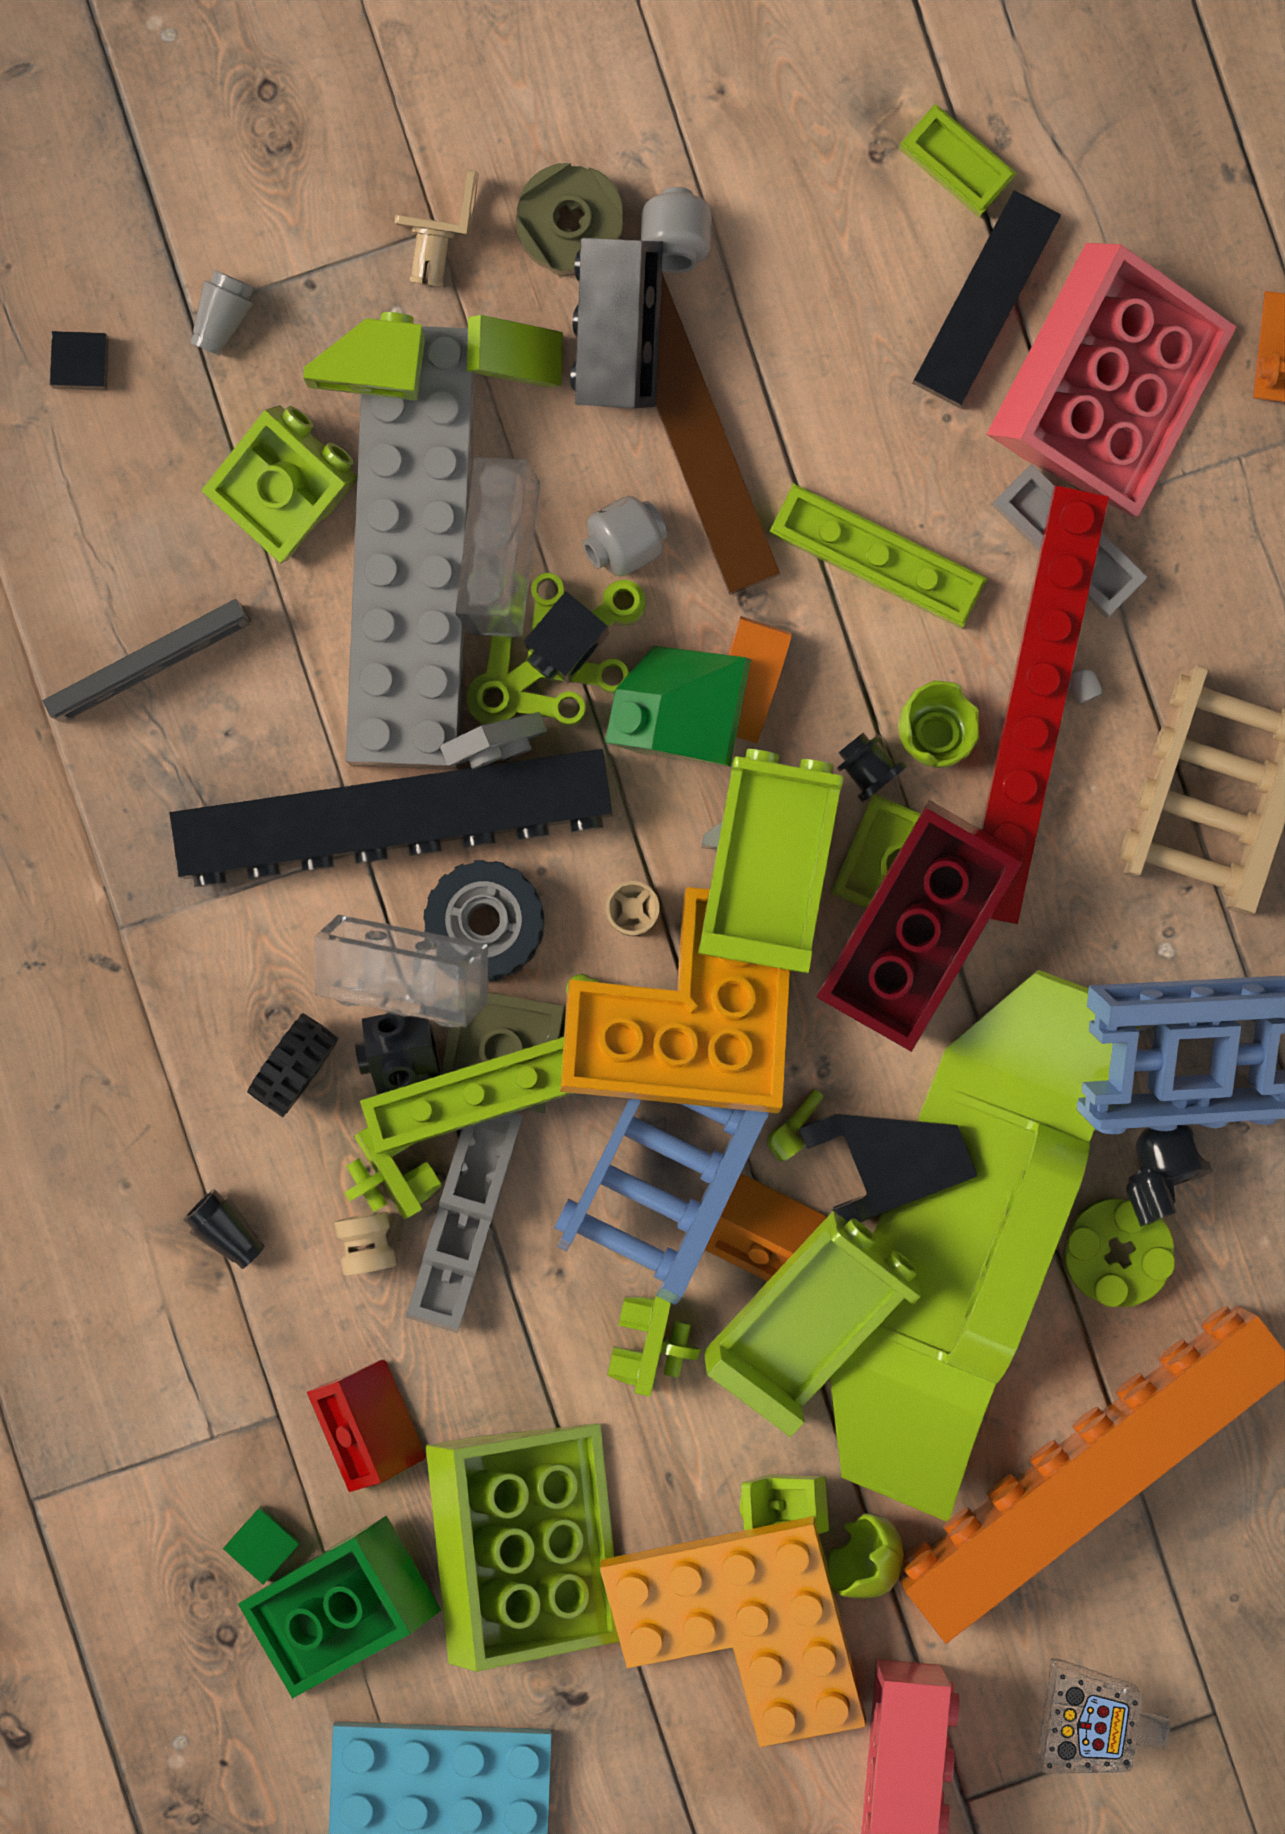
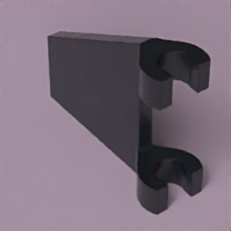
(894, 1159)

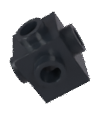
(397, 1051)

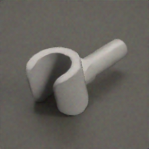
(1085, 686)

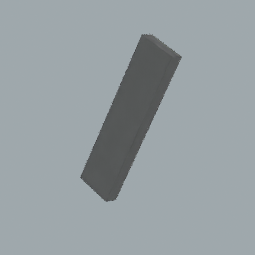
(147, 661)

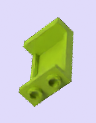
(771, 861)
(809, 1320)

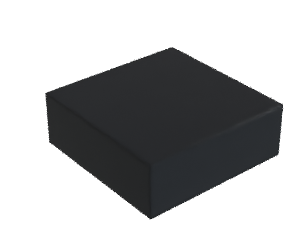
(79, 360)

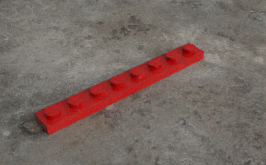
(1042, 679)

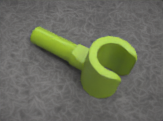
(784, 1140)

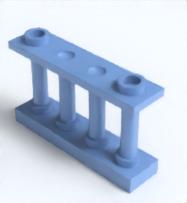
(693, 1217)

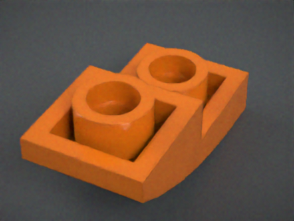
(767, 650)

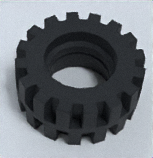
(292, 1064)

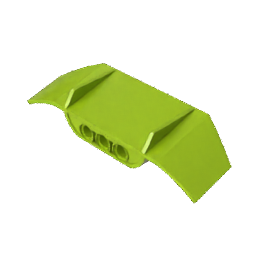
(980, 1248)

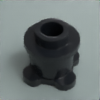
(868, 765)

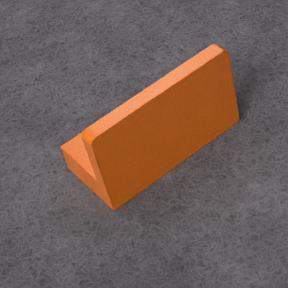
(761, 1228)

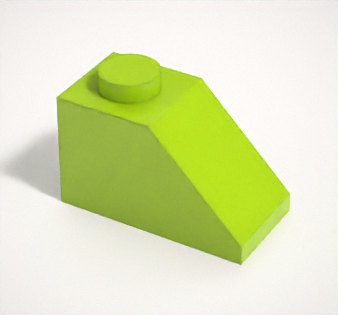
(373, 359)

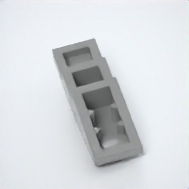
(463, 1222)

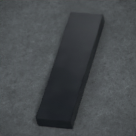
(986, 299)

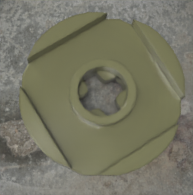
(570, 187)

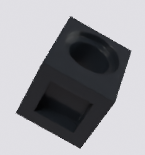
(565, 639)

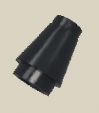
(223, 1228)

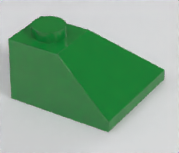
(680, 705)

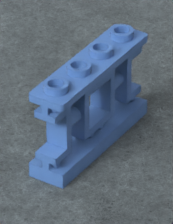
(1187, 1012)

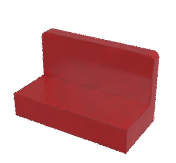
(367, 1426)

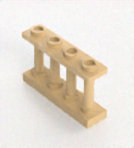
(1257, 830)

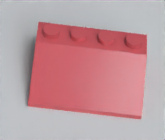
(1112, 377)

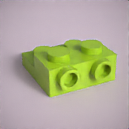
(281, 481)

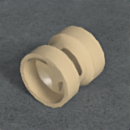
(632, 901)
(362, 1231)

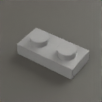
(494, 741)

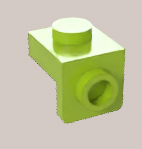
(783, 1499)

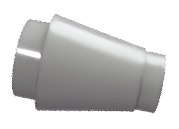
(220, 311)

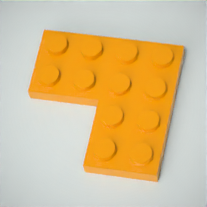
(701, 1045)
(751, 1592)

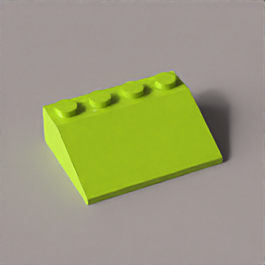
(522, 1544)

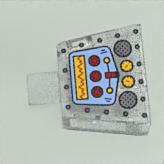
(1094, 1722)

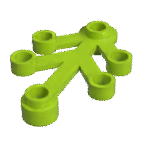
(522, 677)

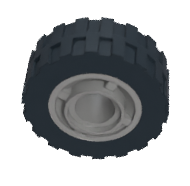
(497, 888)

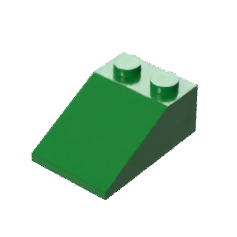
(340, 1607)

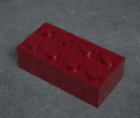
(920, 925)

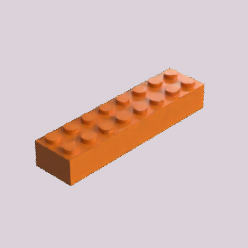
(1093, 1470)

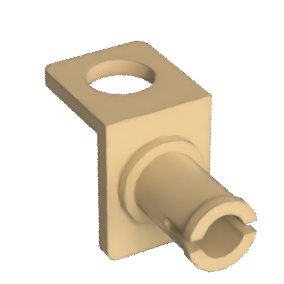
(434, 236)

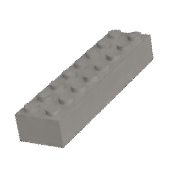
(409, 564)

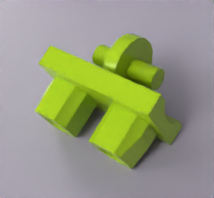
(405, 1191)
(640, 1367)

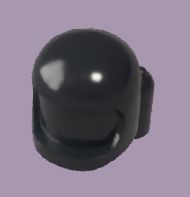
(1165, 1161)

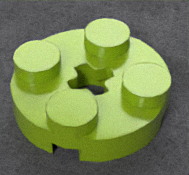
(1111, 1283)

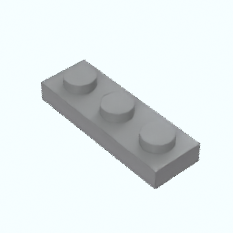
(1026, 509)

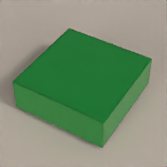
(261, 1545)

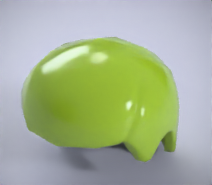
(938, 724)
(869, 1560)

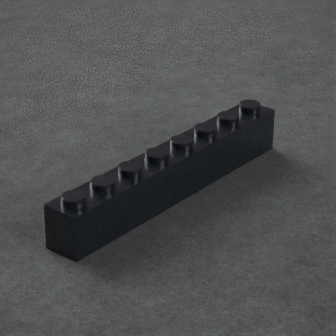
(391, 815)

